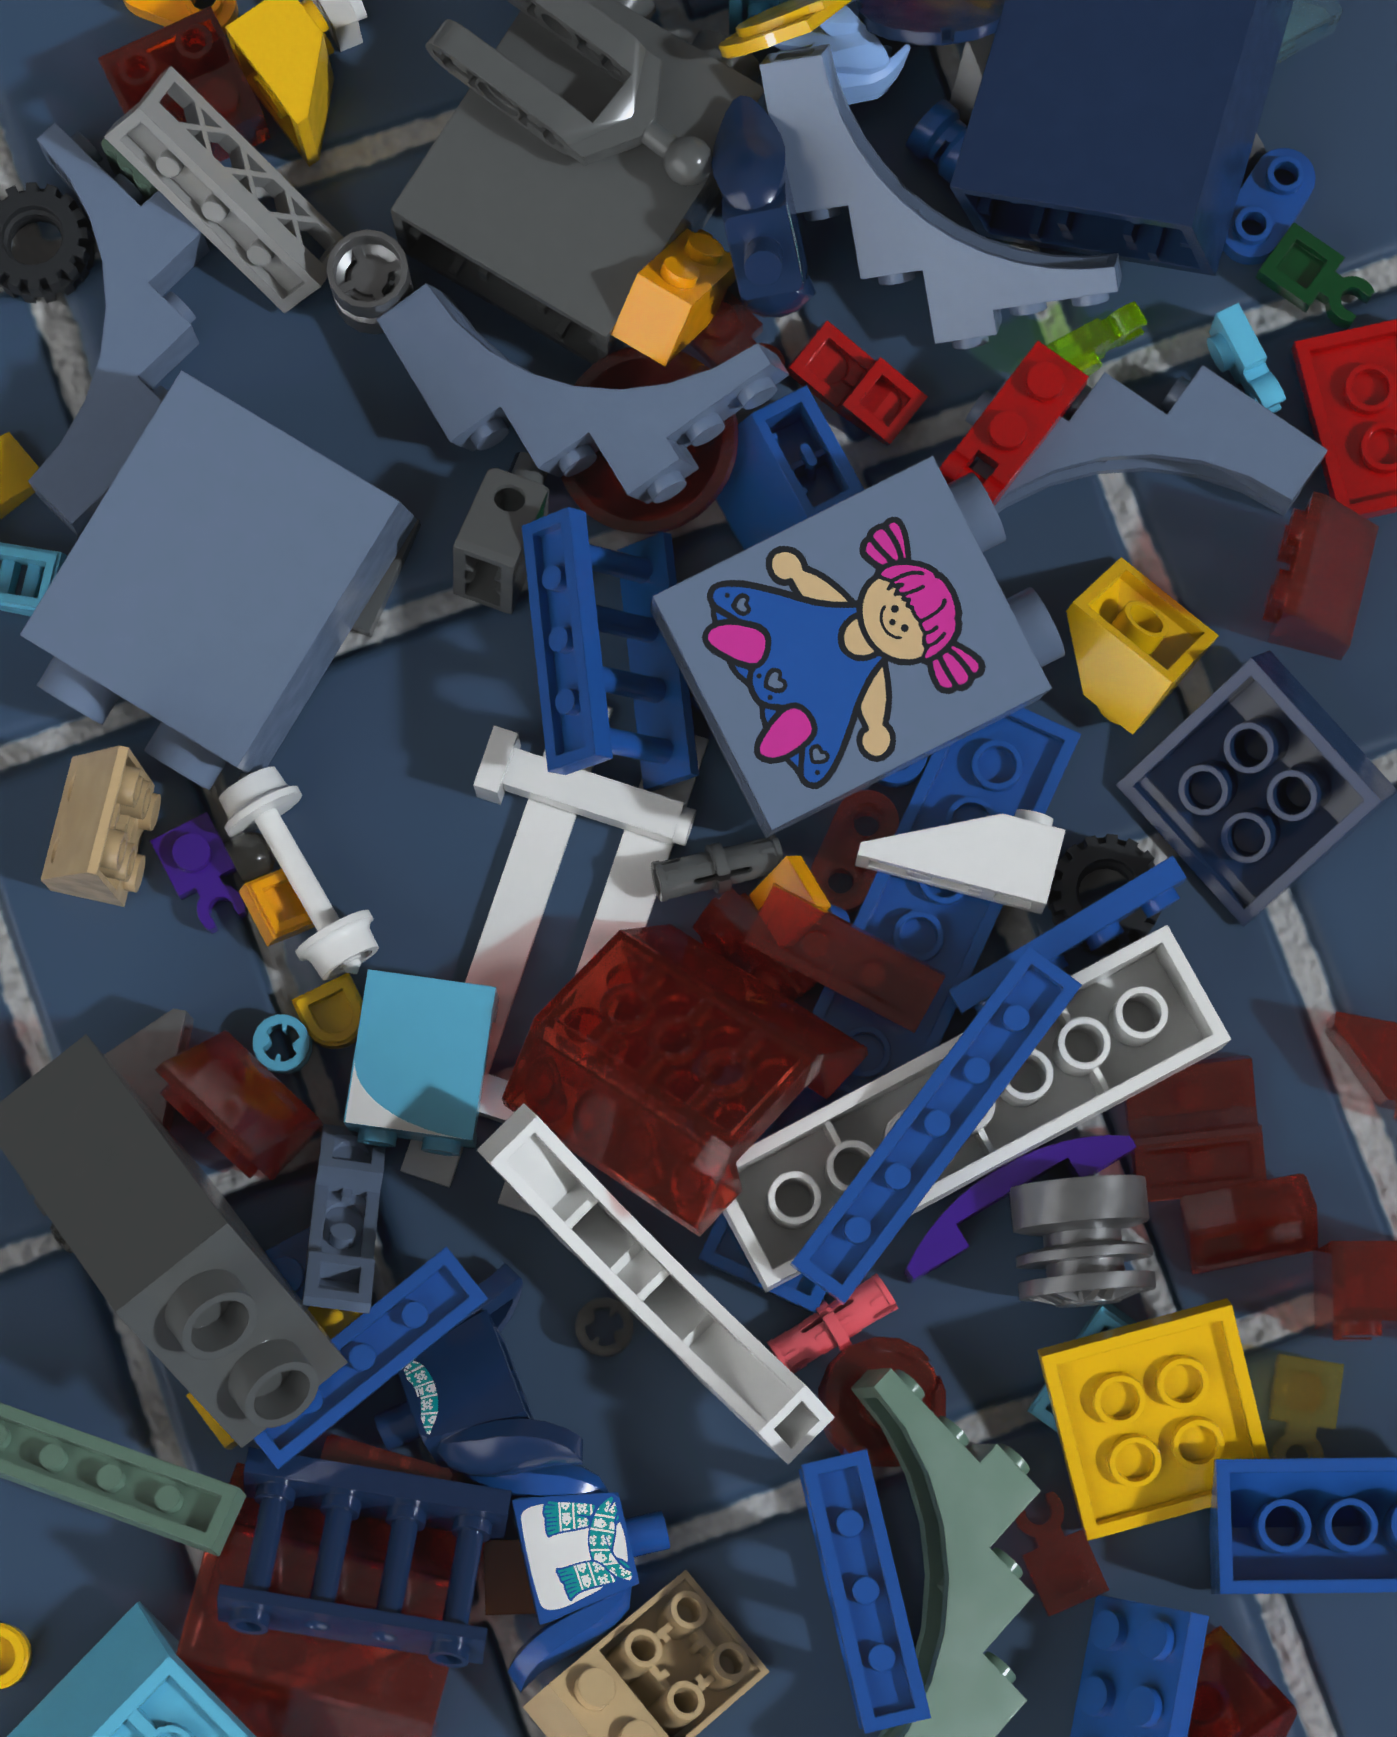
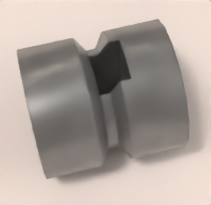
(367, 278)

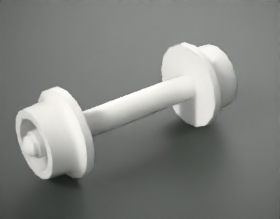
(259, 802)

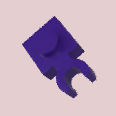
(197, 864)

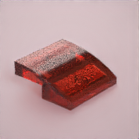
(1198, 1130)

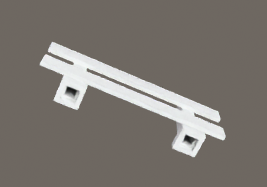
(650, 828)

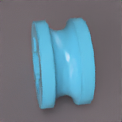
(263, 1042)

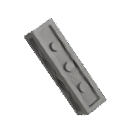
(224, 199)

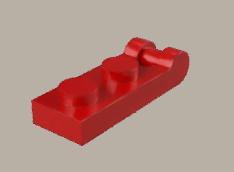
(1017, 420)

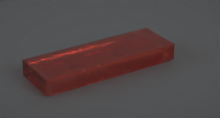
(844, 957)

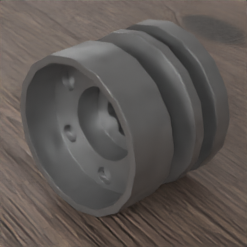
(1082, 1239)

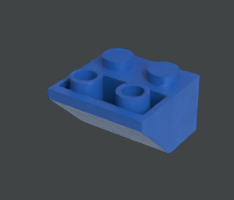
(784, 469)

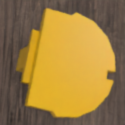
(779, 25)

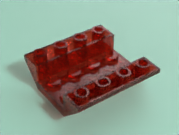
(672, 1068)
(309, 1683)

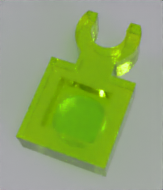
(1091, 341)

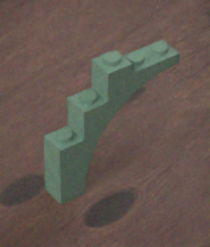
(969, 1590)

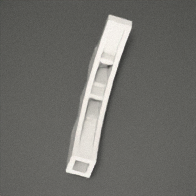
(654, 1285)

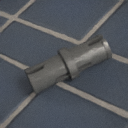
(716, 868)

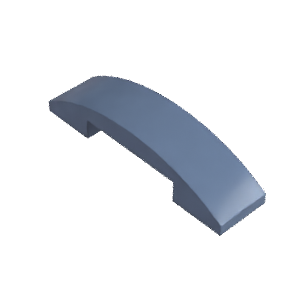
(343, 1222)

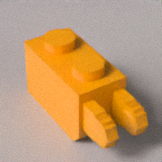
(675, 296)

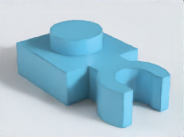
(1239, 351)

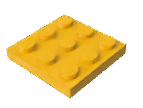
(1150, 1414)

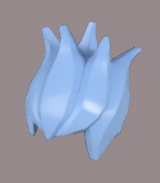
(858, 55)

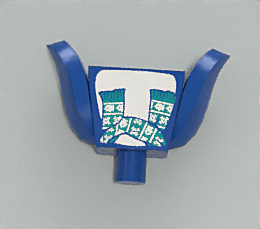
(574, 1556)

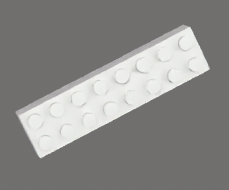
(1119, 1035)

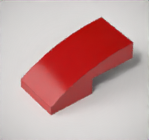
(855, 384)

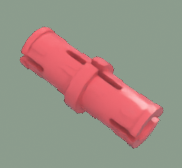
(833, 1325)

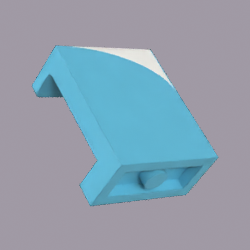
(420, 1061)

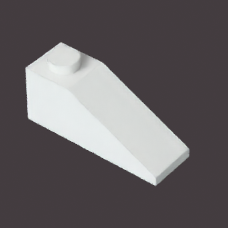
(984, 857)

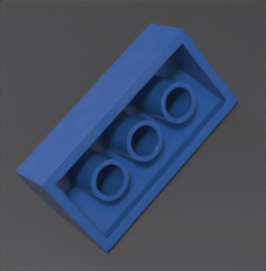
(1303, 1526)

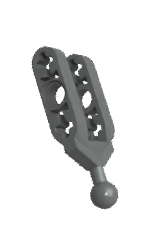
(623, 122)

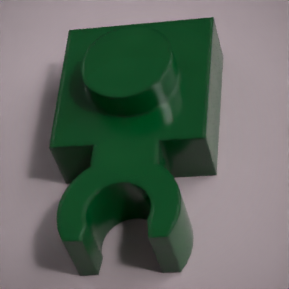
(1306, 270)

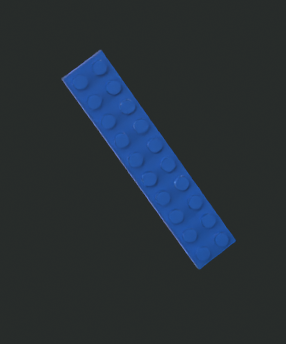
(980, 776)

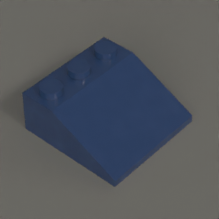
(1256, 787)

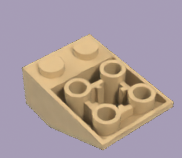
(101, 827)
(654, 1674)

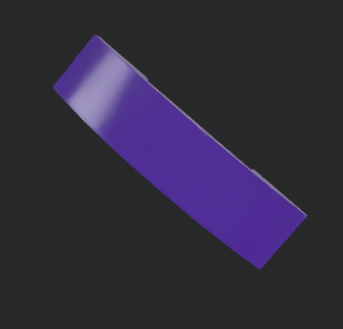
(1080, 1159)

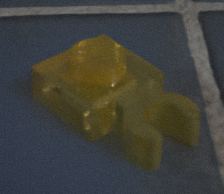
(1305, 1398)

